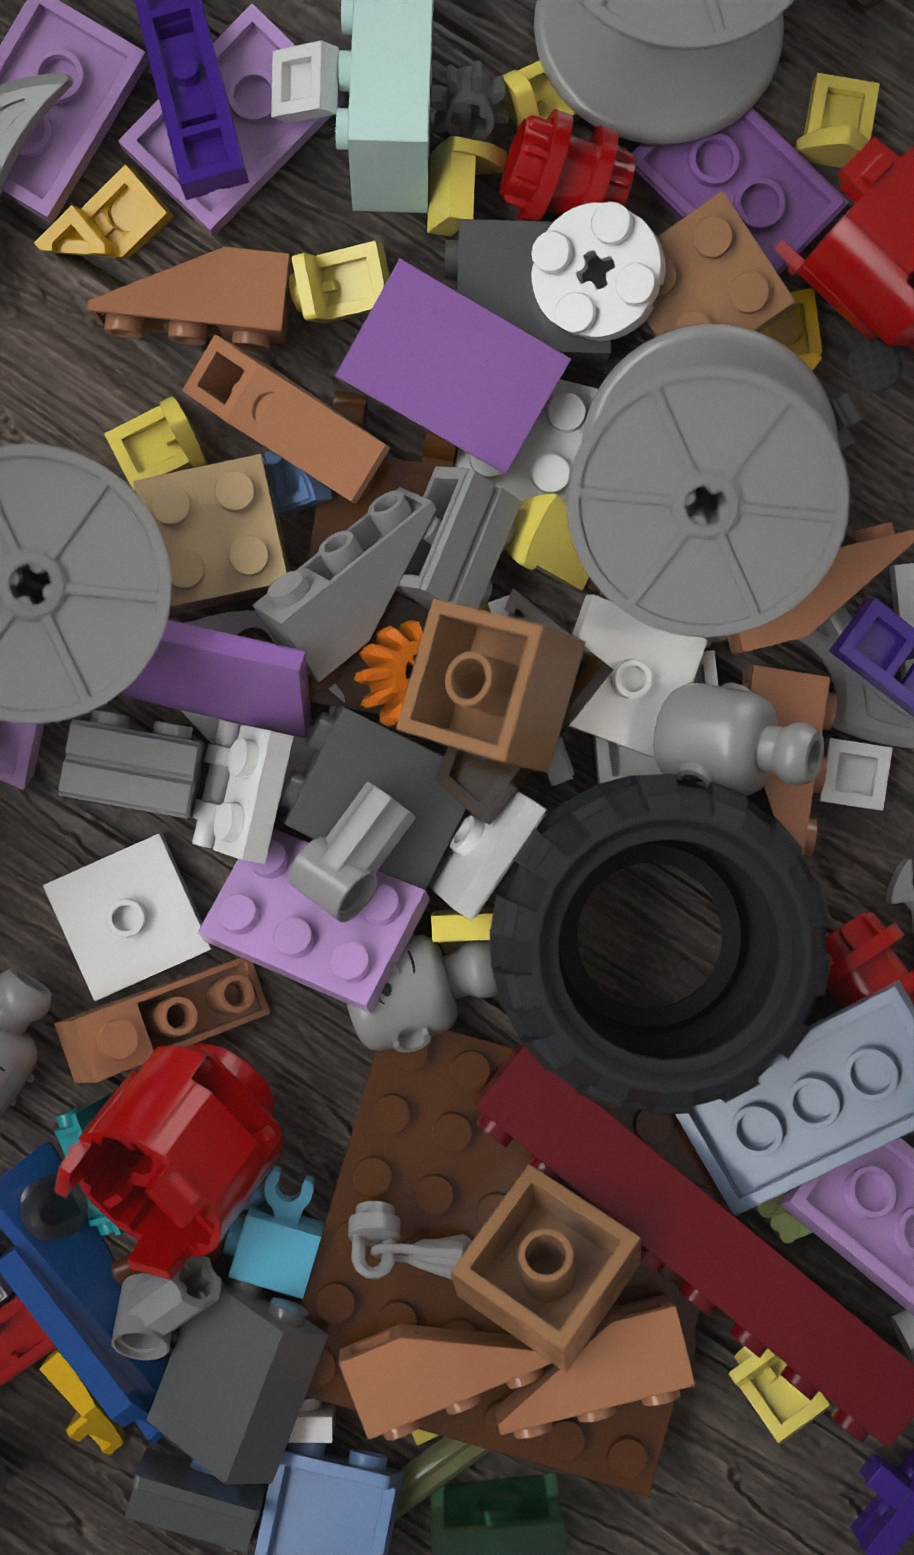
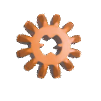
(388, 663)

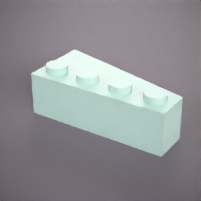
(388, 102)

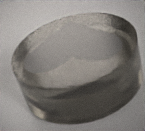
(50, 1214)

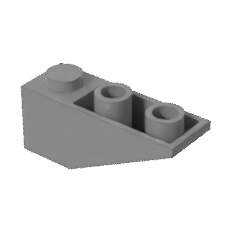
(343, 590)

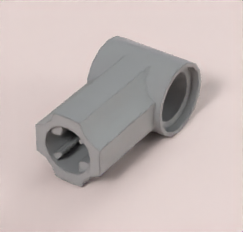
(341, 868)
(158, 1306)

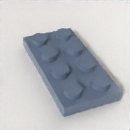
(819, 1109)

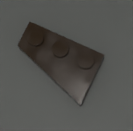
(488, 784)

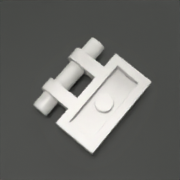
(241, 791)

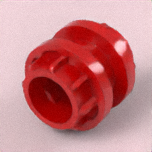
(561, 171)
(864, 960)

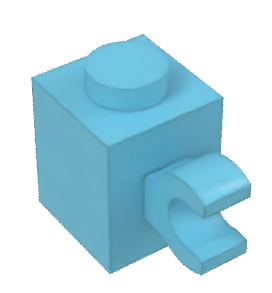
(275, 1241)

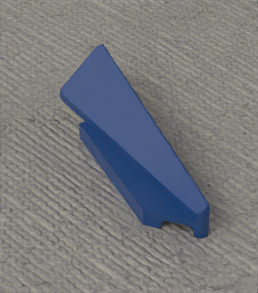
(75, 1300)

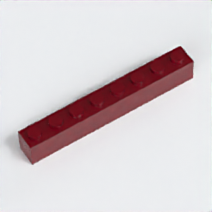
(704, 1245)

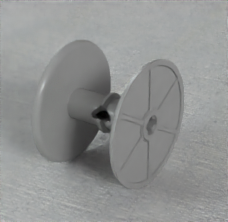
(660, 64)
(708, 482)
(105, 589)

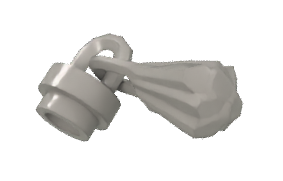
(380, 1227)

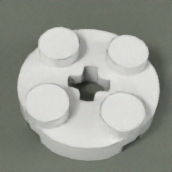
(563, 257)

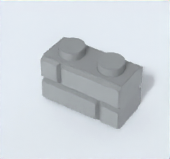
(461, 540)
(132, 767)

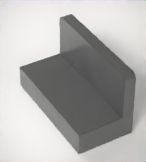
(193, 1503)

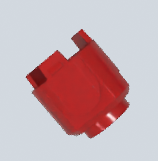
(869, 255)
(177, 1153)

